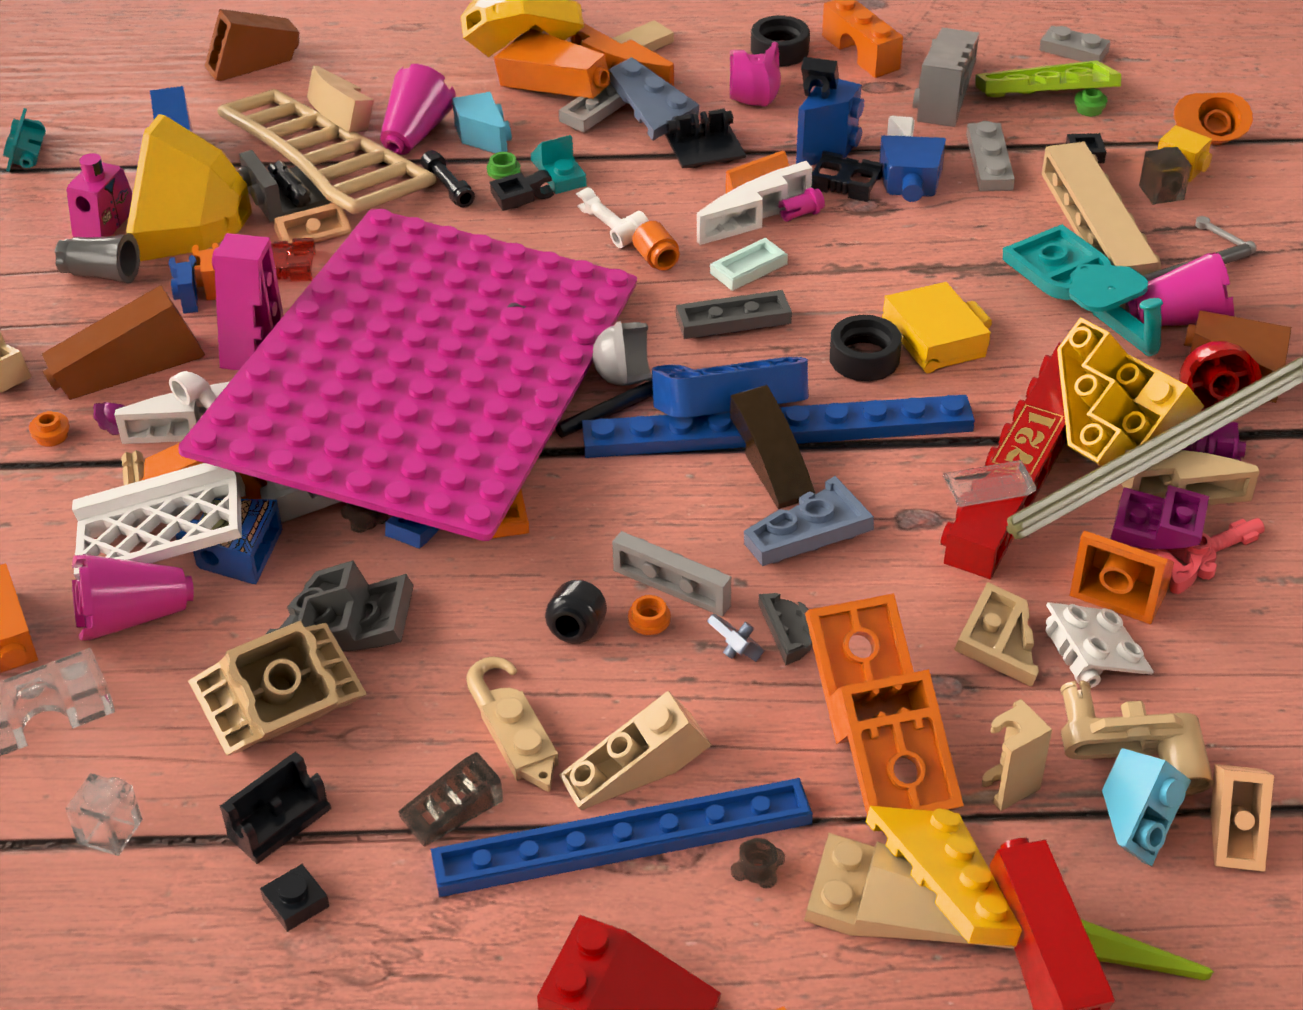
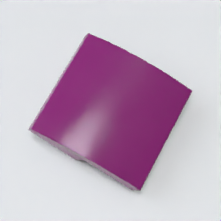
(1160, 522)

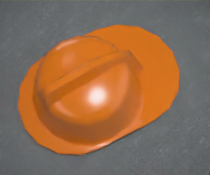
(1214, 115)

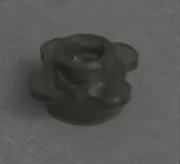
(362, 518)
(760, 852)

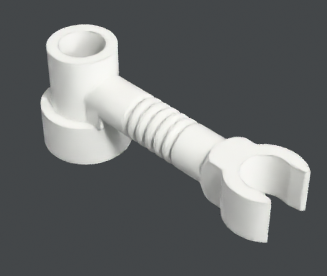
(621, 229)

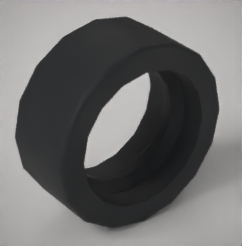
(792, 32)
(863, 365)

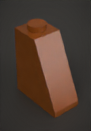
(249, 43)
(1262, 340)

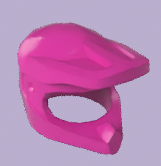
(755, 77)

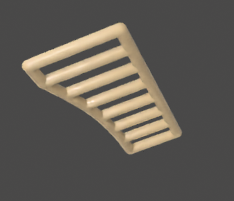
(352, 142)

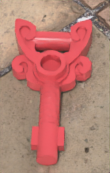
(1201, 558)

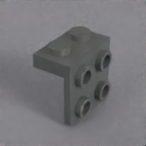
(267, 193)

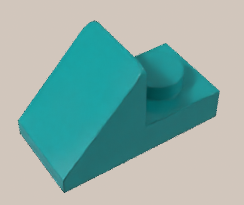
(558, 160)

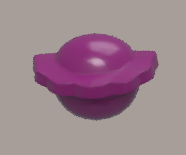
(105, 416)

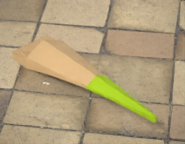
(873, 895)

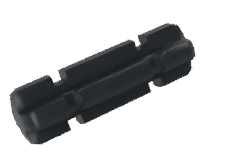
(289, 183)

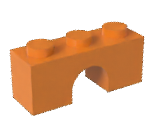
(876, 41)

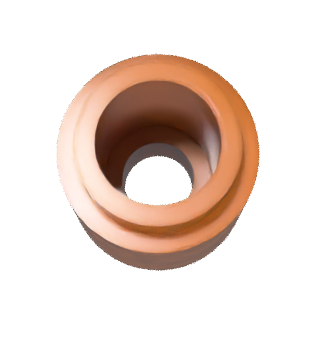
(656, 245)

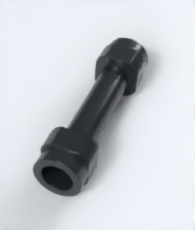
(459, 191)

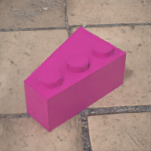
(245, 296)

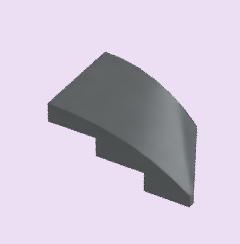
(355, 611)

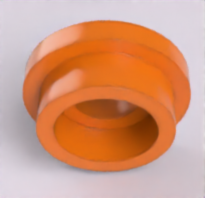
(49, 428)
(649, 615)

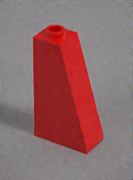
(1053, 943)

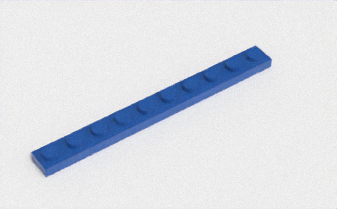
(807, 423)

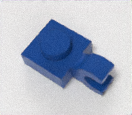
(184, 283)

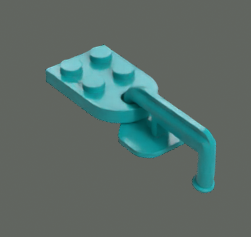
(1076, 271)

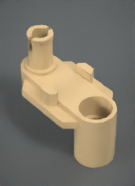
(1170, 735)

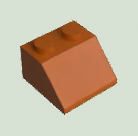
(1120, 577)

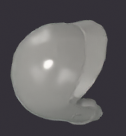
(622, 354)

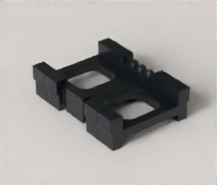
(842, 181)

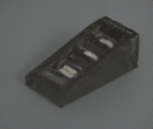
(458, 779)

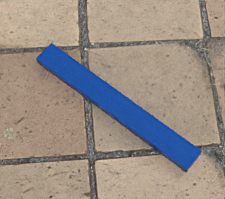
(620, 837)

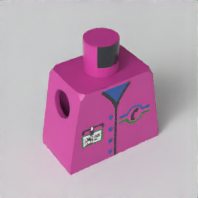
(98, 198)

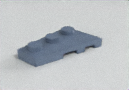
(650, 96)
(814, 523)

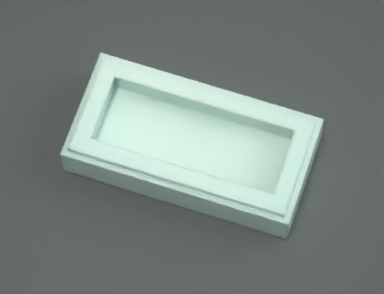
(748, 264)

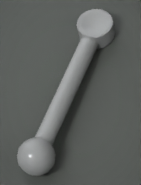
(1204, 223)

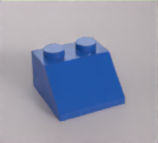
(829, 122)

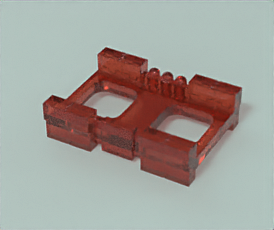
(296, 271)

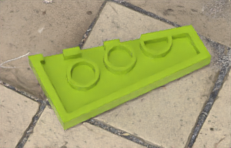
(1055, 77)

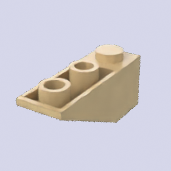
(638, 753)

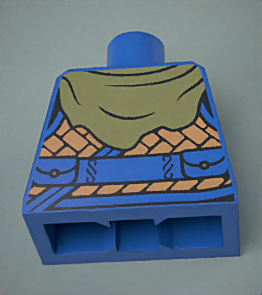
(248, 555)

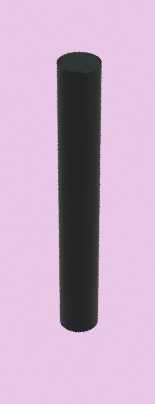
(605, 408)

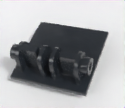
(704, 142)

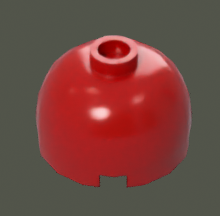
(1218, 371)

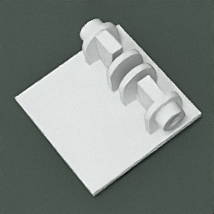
(1093, 642)

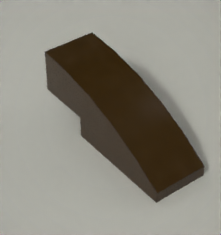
(770, 445)

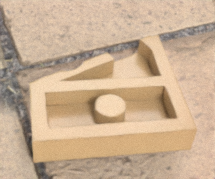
(1000, 634)

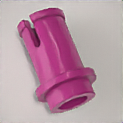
(809, 202)

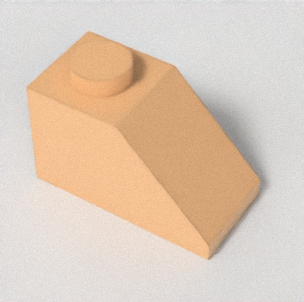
(1241, 816)

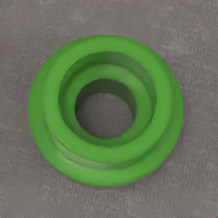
(1090, 102)
(502, 165)

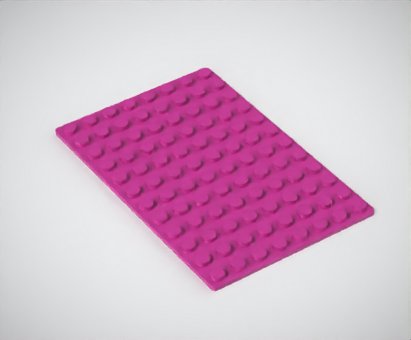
(412, 376)

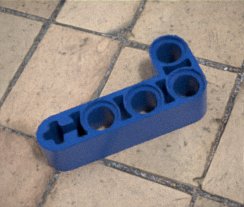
(707, 391)

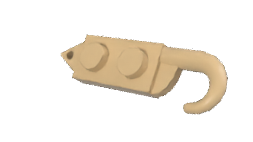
(513, 725)

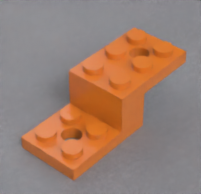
(883, 706)

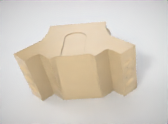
(275, 685)

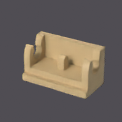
(1022, 755)

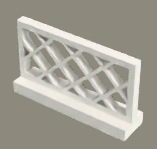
(157, 502)

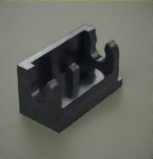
(274, 808)

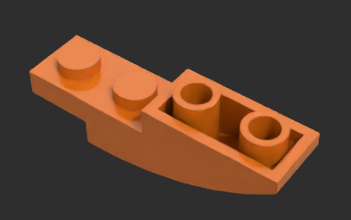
(617, 53)

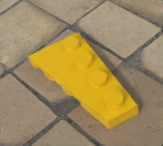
(953, 868)

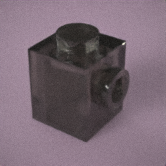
(1165, 175)

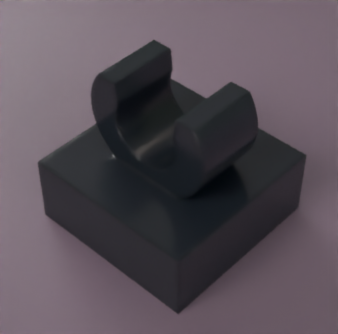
(820, 74)

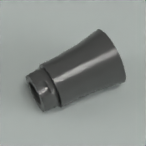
(100, 257)

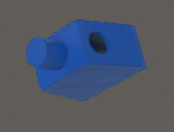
(911, 165)

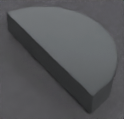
(787, 626)

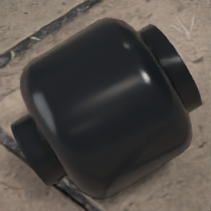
(576, 611)

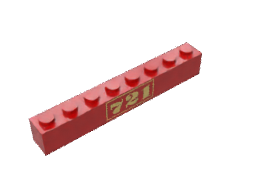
(1036, 437)

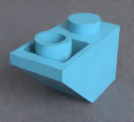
(481, 122)
(1143, 801)

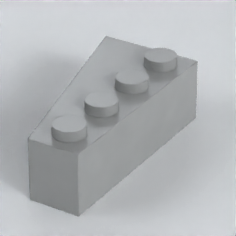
(946, 76)

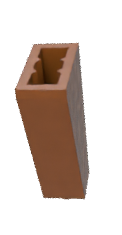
(122, 347)

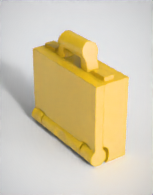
(938, 325)

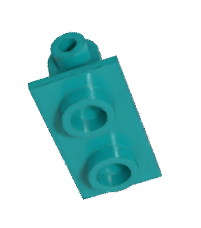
(24, 142)

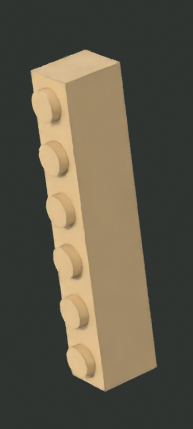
(1095, 207)

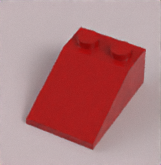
(617, 971)

